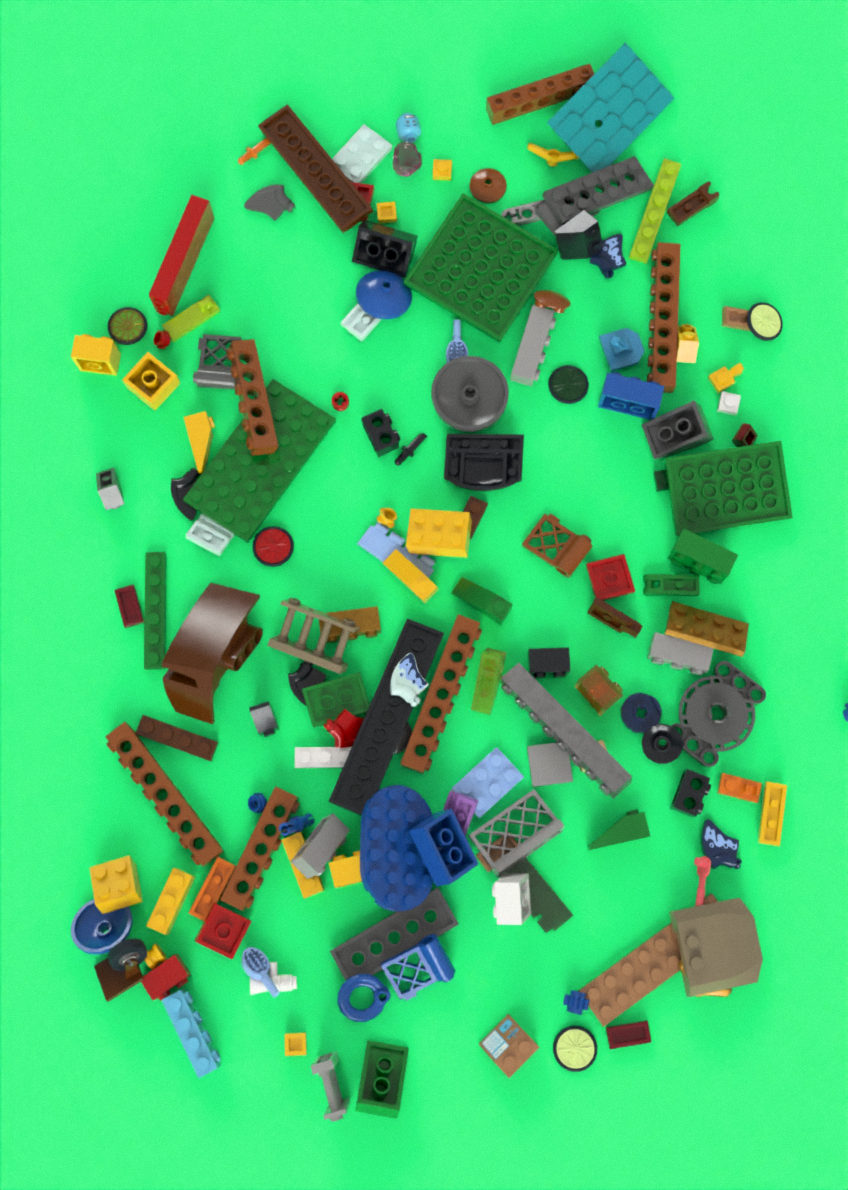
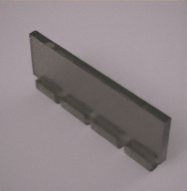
(543, 899)

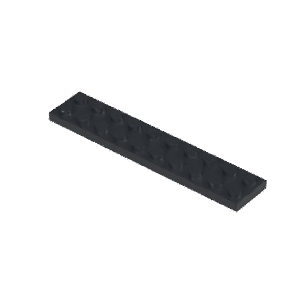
(383, 723)

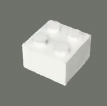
(512, 899)

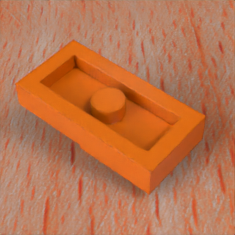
(739, 788)

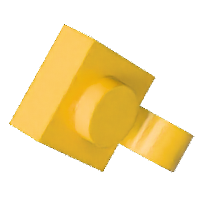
(723, 378)

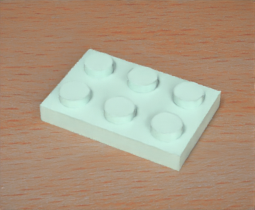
(362, 154)

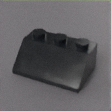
(384, 248)

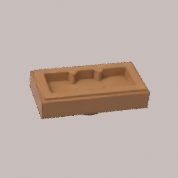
(735, 318)
(496, 854)

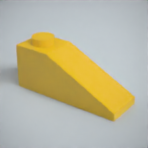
(200, 434)
(410, 576)

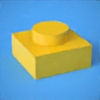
(442, 169)
(386, 212)
(295, 1044)

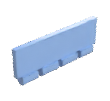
(381, 547)

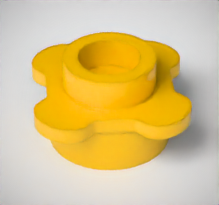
(387, 517)

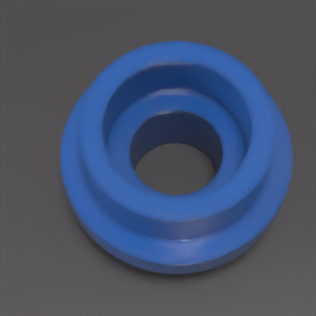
(257, 802)

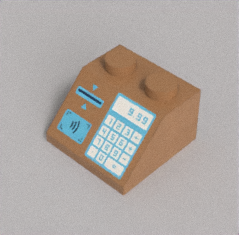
(508, 1045)

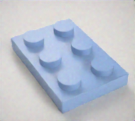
(489, 781)

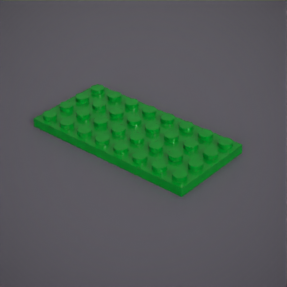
(245, 488)

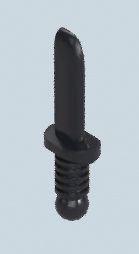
(408, 451)

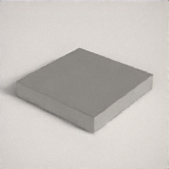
(549, 765)

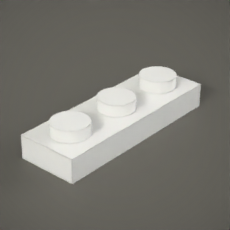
(321, 757)

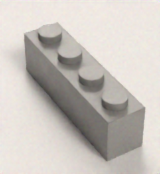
(532, 346)

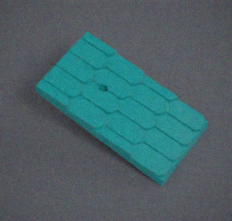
(624, 100)

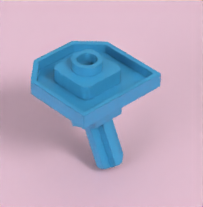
(621, 348)

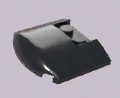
(484, 460)

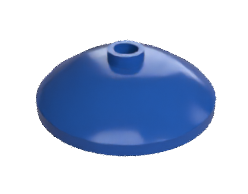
(383, 301)
(90, 924)

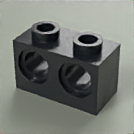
(376, 434)
(686, 791)

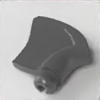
(270, 201)

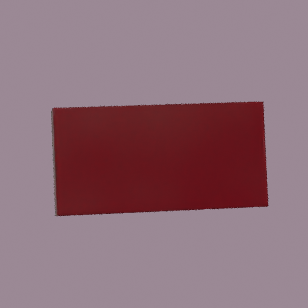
(129, 606)
(628, 1034)

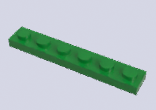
(155, 610)

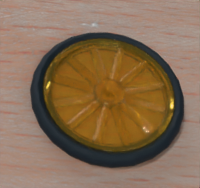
(127, 326)

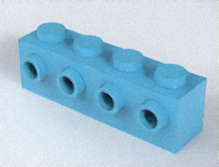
(191, 1032)

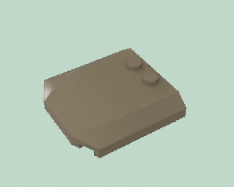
(717, 946)

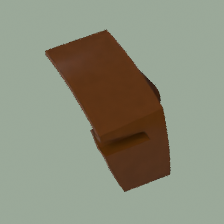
(206, 646)

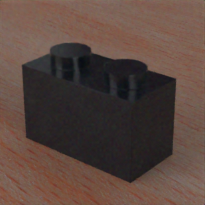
(549, 662)

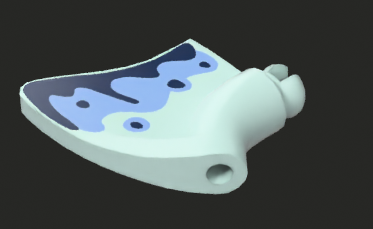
(407, 680)

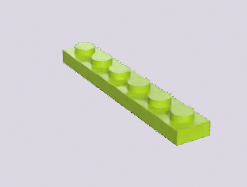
(655, 211)

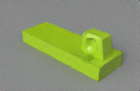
(191, 318)

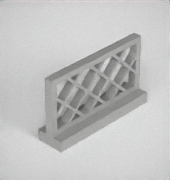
(530, 844)

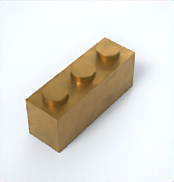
(364, 617)

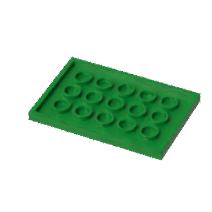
(728, 488)

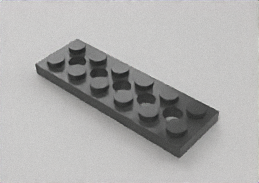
(599, 179)
(396, 922)

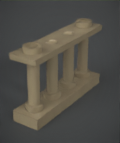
(315, 656)

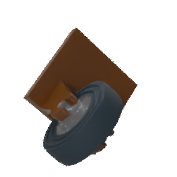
(121, 968)

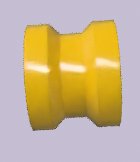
(155, 956)

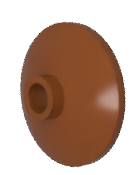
(488, 192)

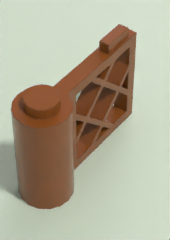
(572, 551)

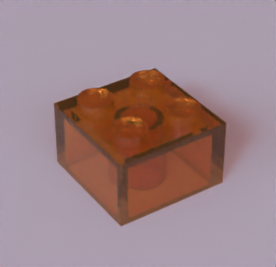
(599, 689)

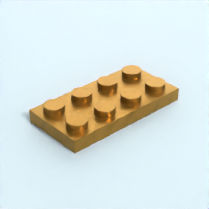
(707, 628)

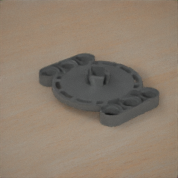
(733, 704)

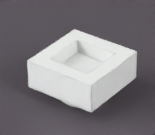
(728, 403)

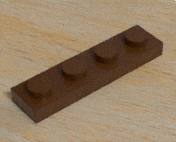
(177, 738)

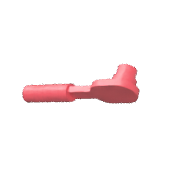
(703, 870)

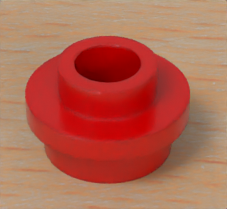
(162, 339)

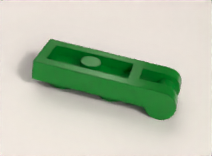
(671, 585)

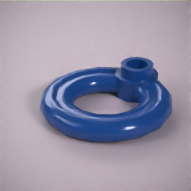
(372, 1011)

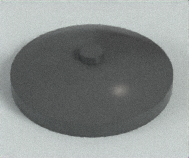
(469, 393)

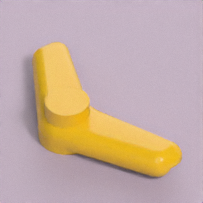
(552, 156)

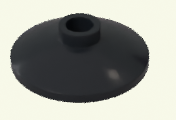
(662, 753)

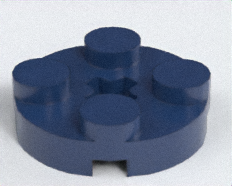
(629, 711)

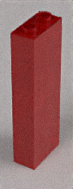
(181, 255)

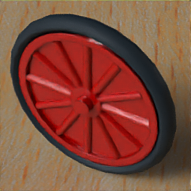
(273, 546)

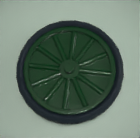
(568, 384)

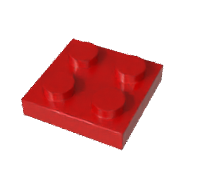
(610, 577)
(223, 931)

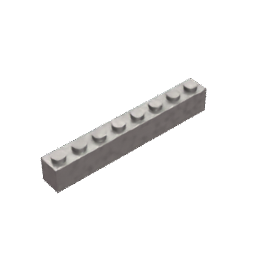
(566, 731)

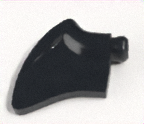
(180, 488)
(304, 677)

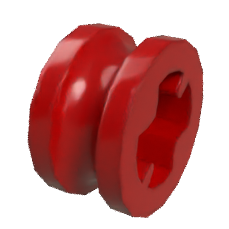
(335, 397)

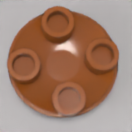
(551, 299)

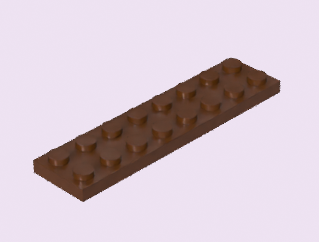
(315, 168)

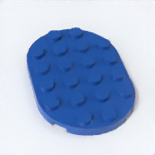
(388, 856)

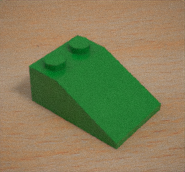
(382, 1079)

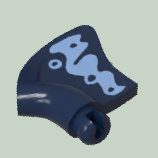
(610, 256)
(719, 847)

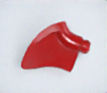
(344, 728)

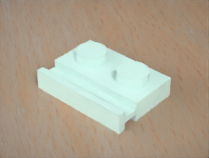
(359, 323)
(209, 535)

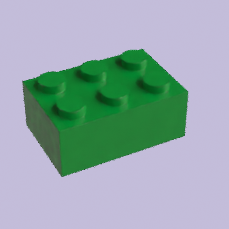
(702, 557)

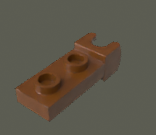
(692, 204)

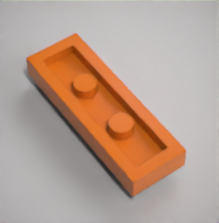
(212, 888)

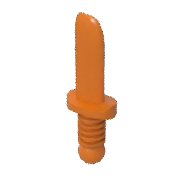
(253, 152)

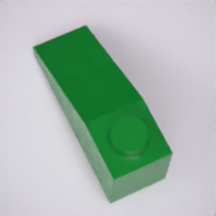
(482, 600)
(626, 829)

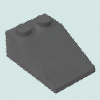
(677, 431)

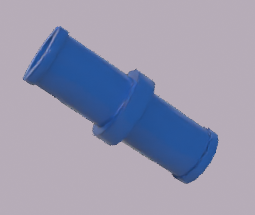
(296, 824)

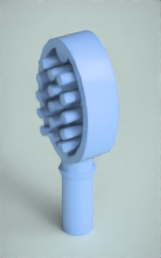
(456, 347)
(257, 967)

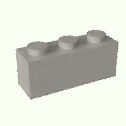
(679, 653)
(320, 846)

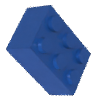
(631, 396)
(443, 847)

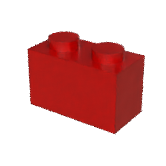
(165, 977)

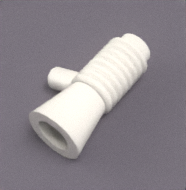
(282, 982)

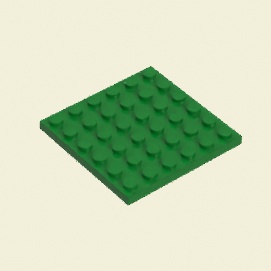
(481, 267)

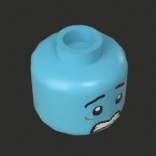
(408, 127)

